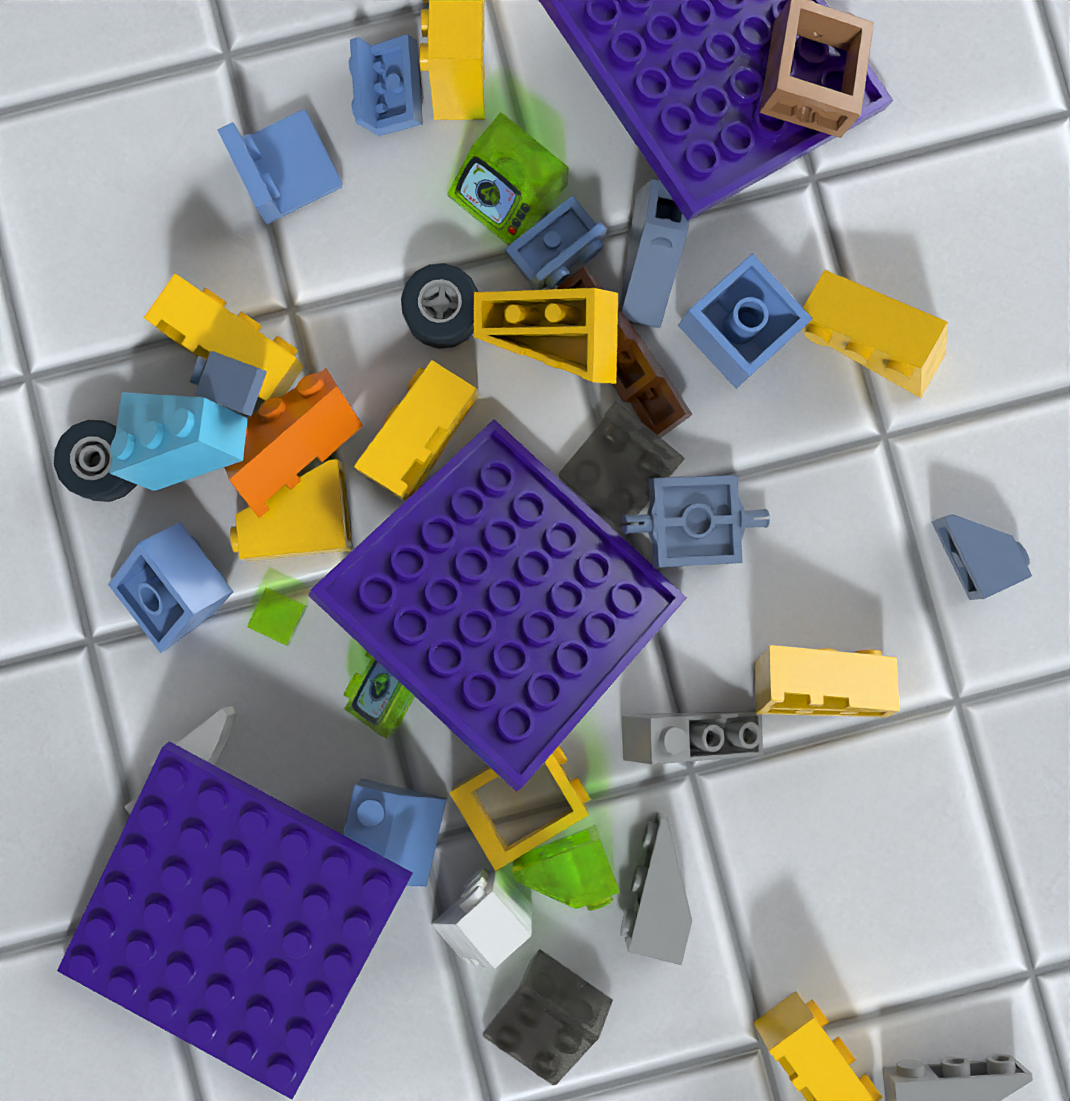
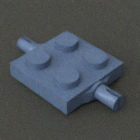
(695, 521)

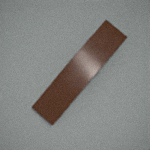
(638, 374)

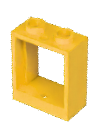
(487, 833)

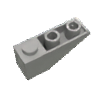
(691, 736)
(661, 911)
(955, 1079)

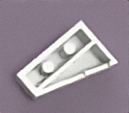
(486, 920)

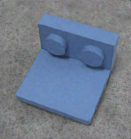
(282, 165)

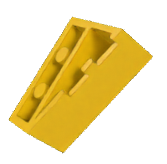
(204, 325)
(555, 326)
(417, 431)
(825, 682)
(808, 1055)

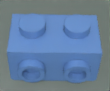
(386, 84)
(556, 245)

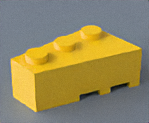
(454, 57)
(876, 331)

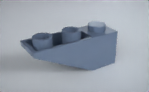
(652, 255)

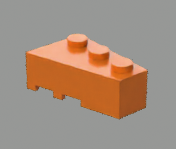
(289, 435)

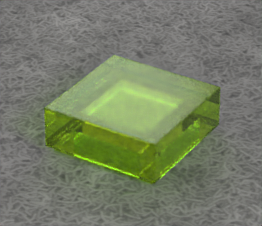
(277, 616)

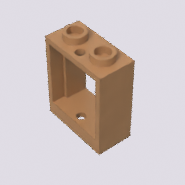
(807, 102)

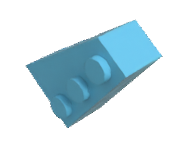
(173, 439)

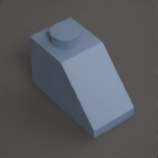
(228, 382)
(982, 556)

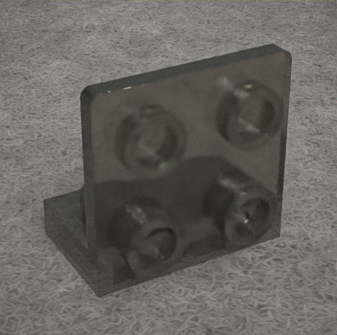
(617, 463)
(549, 1019)

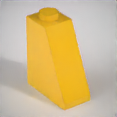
(299, 520)

